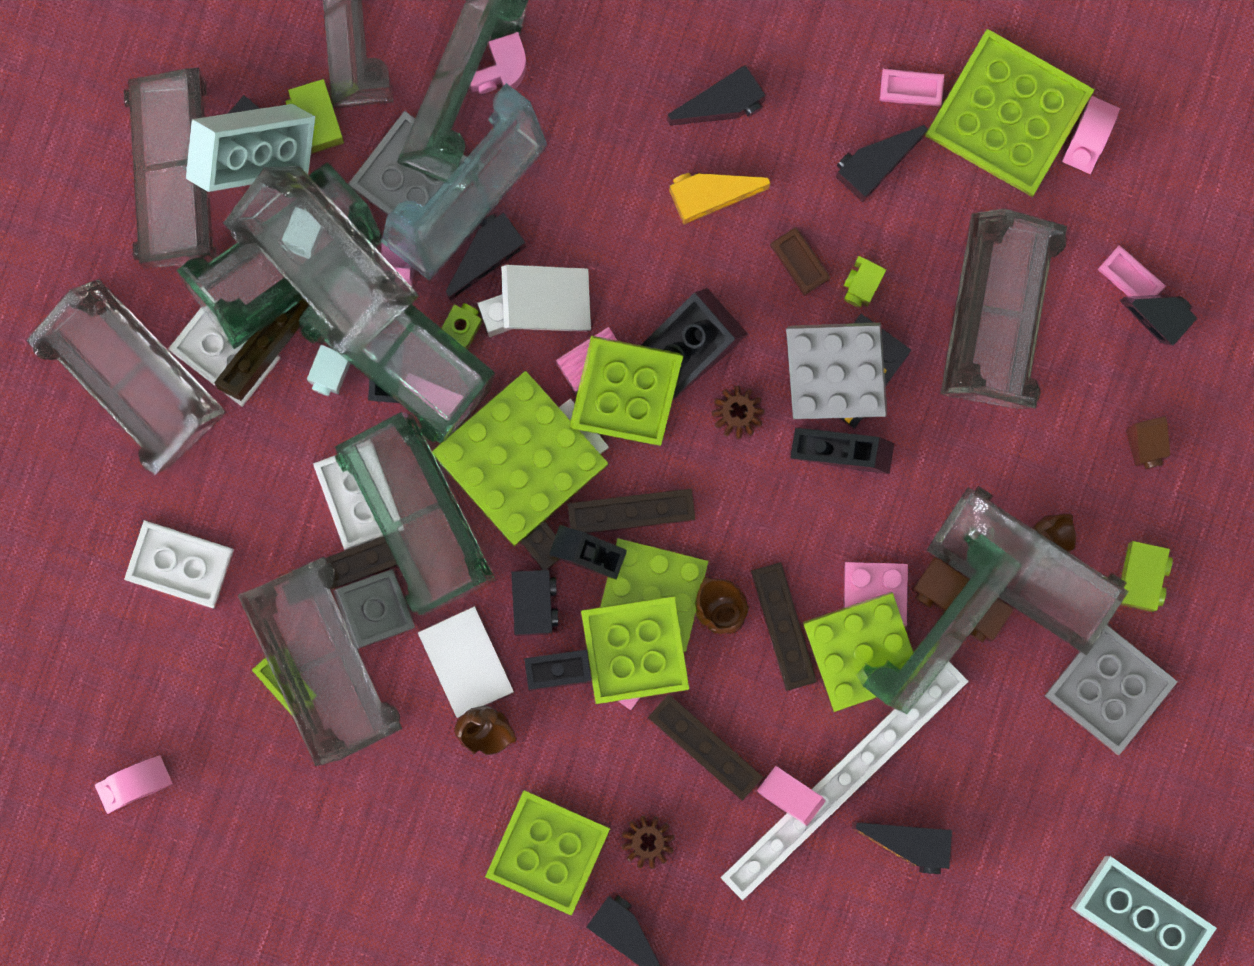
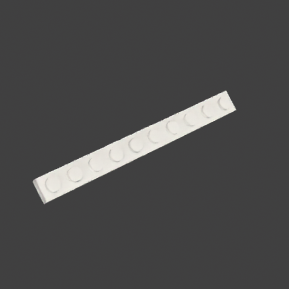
(842, 783)

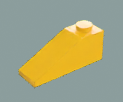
(708, 193)

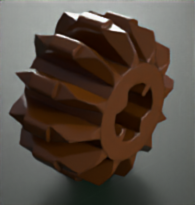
(740, 402)
(636, 842)

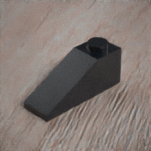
(725, 100)
(873, 163)
(490, 248)
(843, 450)
(622, 931)

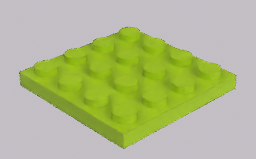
(1009, 112)
(519, 458)

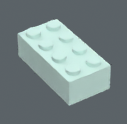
(237, 146)
(1142, 916)

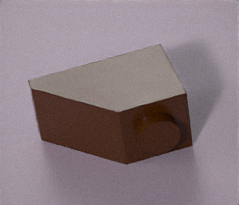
(1149, 442)

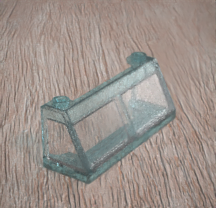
(433, 233)

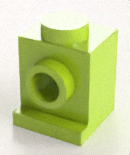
(863, 283)
(473, 322)

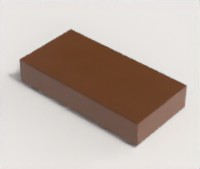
(800, 261)

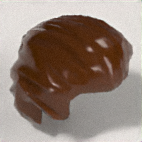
(1058, 530)
(721, 605)
(484, 730)

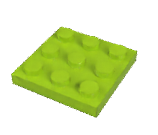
(626, 390)
(657, 574)
(856, 636)
(635, 649)
(547, 852)

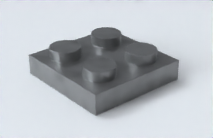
(374, 609)

